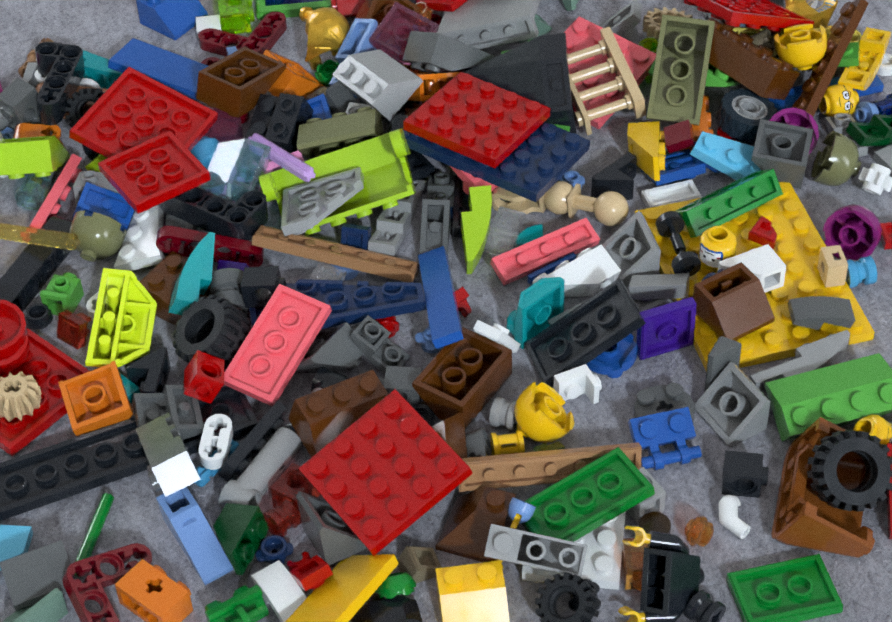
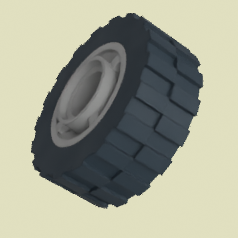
(741, 114)

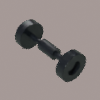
(670, 225)

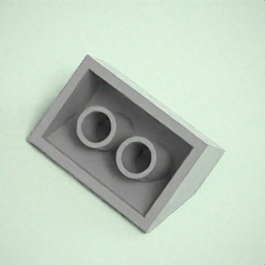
(378, 81)

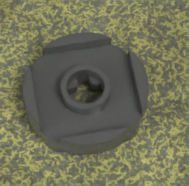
(662, 396)

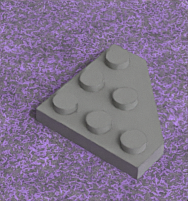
(315, 200)

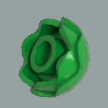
(325, 72)
(396, 584)

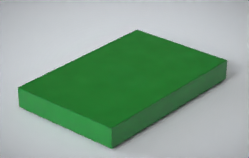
(785, 591)

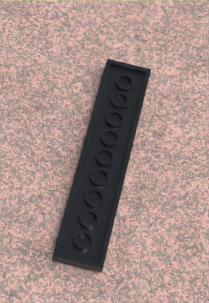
(99, 458)

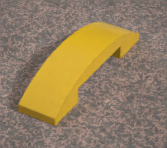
(872, 51)

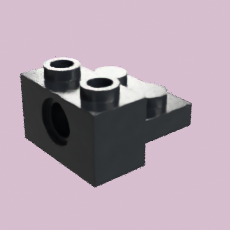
(280, 119)

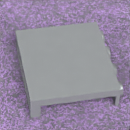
(491, 22)

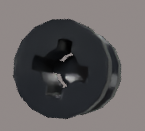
(704, 609)

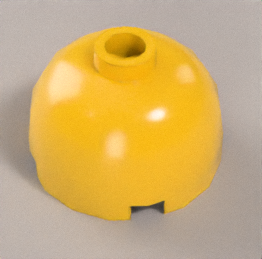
(801, 45)
(541, 414)

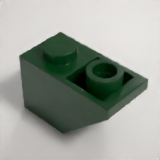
(240, 533)

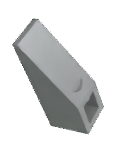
(535, 550)

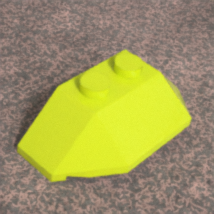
(121, 320)

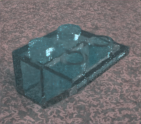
(237, 168)

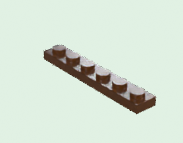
(837, 44)

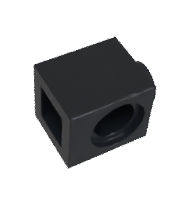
(259, 285)
(743, 474)

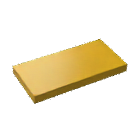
(345, 590)

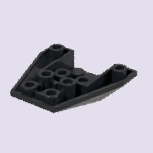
(537, 73)

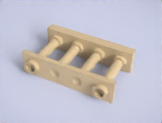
(624, 82)

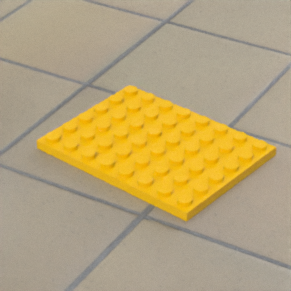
(799, 248)

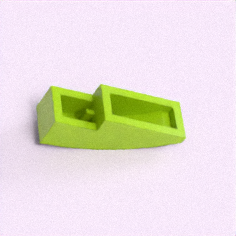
(476, 225)

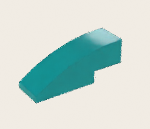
(194, 276)

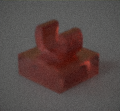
(73, 328)

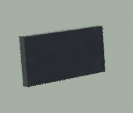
(585, 332)

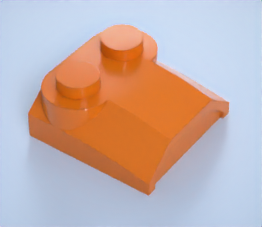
(96, 399)

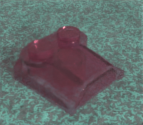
(395, 31)

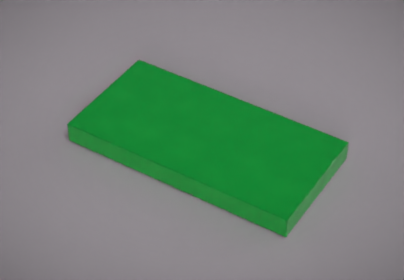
(588, 497)

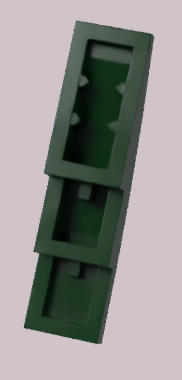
(874, 133)

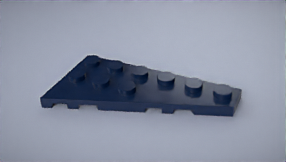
(357, 301)

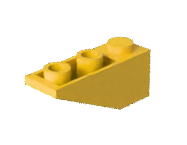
(648, 146)

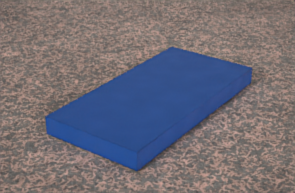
(159, 64)

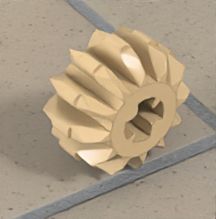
(18, 396)

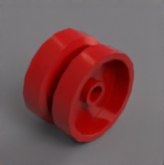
(13, 337)

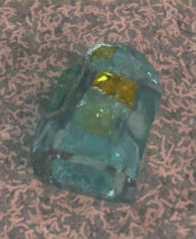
(33, 193)

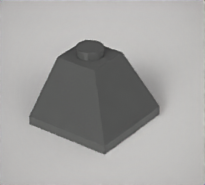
(783, 149)
(332, 350)

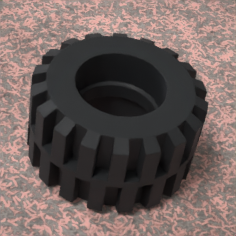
(211, 327)
(876, 470)

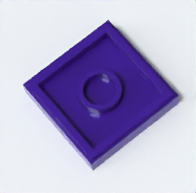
(666, 328)

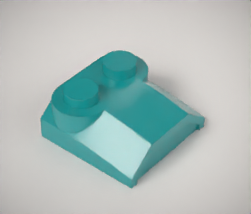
(535, 308)

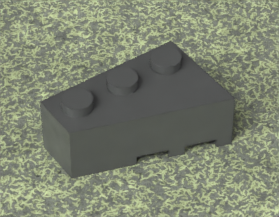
(167, 454)

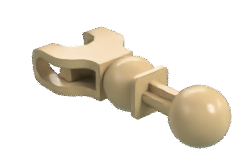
(563, 198)

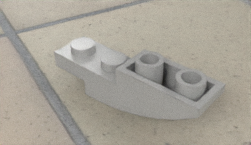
(807, 358)

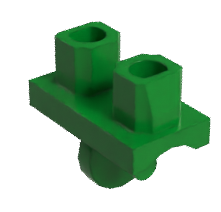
(244, 606)

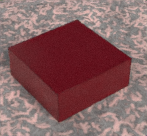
(678, 136)

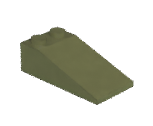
(680, 69)

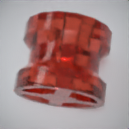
(282, 518)

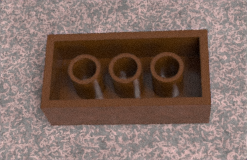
(750, 64)

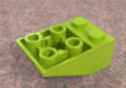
(31, 155)

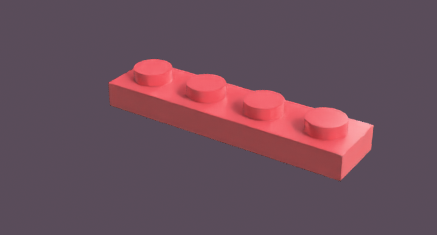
(58, 192)
(544, 250)

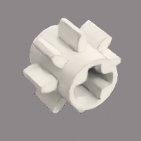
(876, 179)

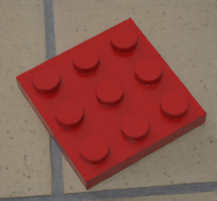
(154, 171)

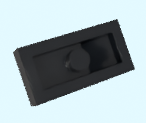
(616, 177)
(150, 371)

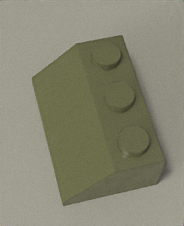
(340, 131)

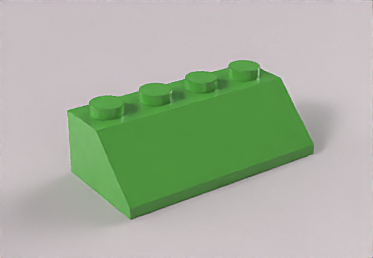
(836, 393)

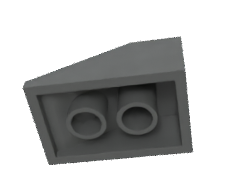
(439, 52)

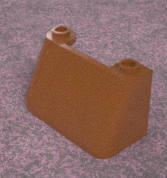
(805, 519)

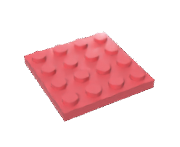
(585, 34)

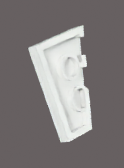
(139, 244)

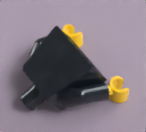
(668, 577)

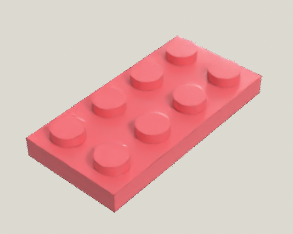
(276, 345)

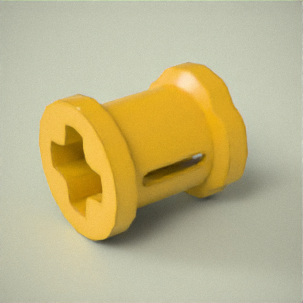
(515, 439)

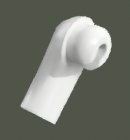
(729, 516)

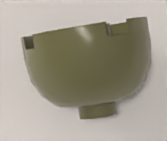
(836, 161)
(98, 235)

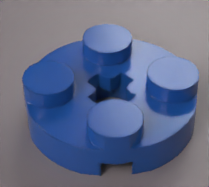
(616, 361)

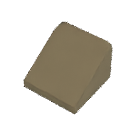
(419, 562)

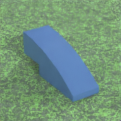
(356, 41)

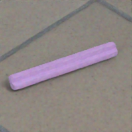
(286, 160)

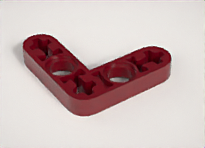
(216, 41)
(93, 584)

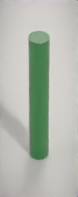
(95, 527)

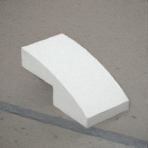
(279, 589)

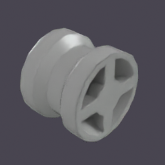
(503, 414)

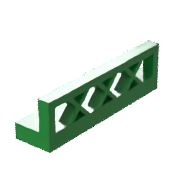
(730, 201)

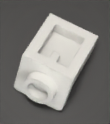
(578, 382)

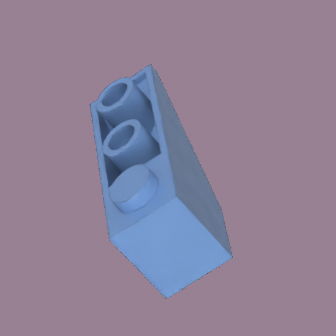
(194, 535)

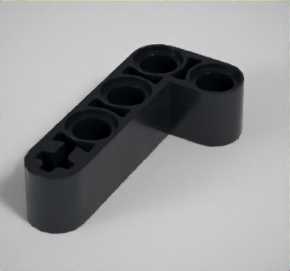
(64, 71)
(220, 215)

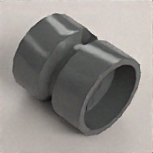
(227, 284)

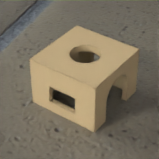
(832, 271)

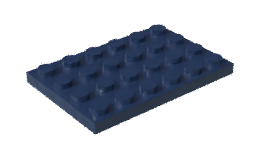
(527, 170)

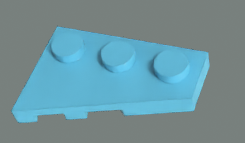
(725, 155)

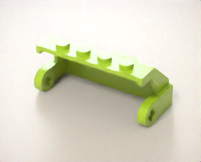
(384, 172)

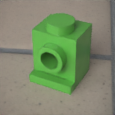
(64, 289)

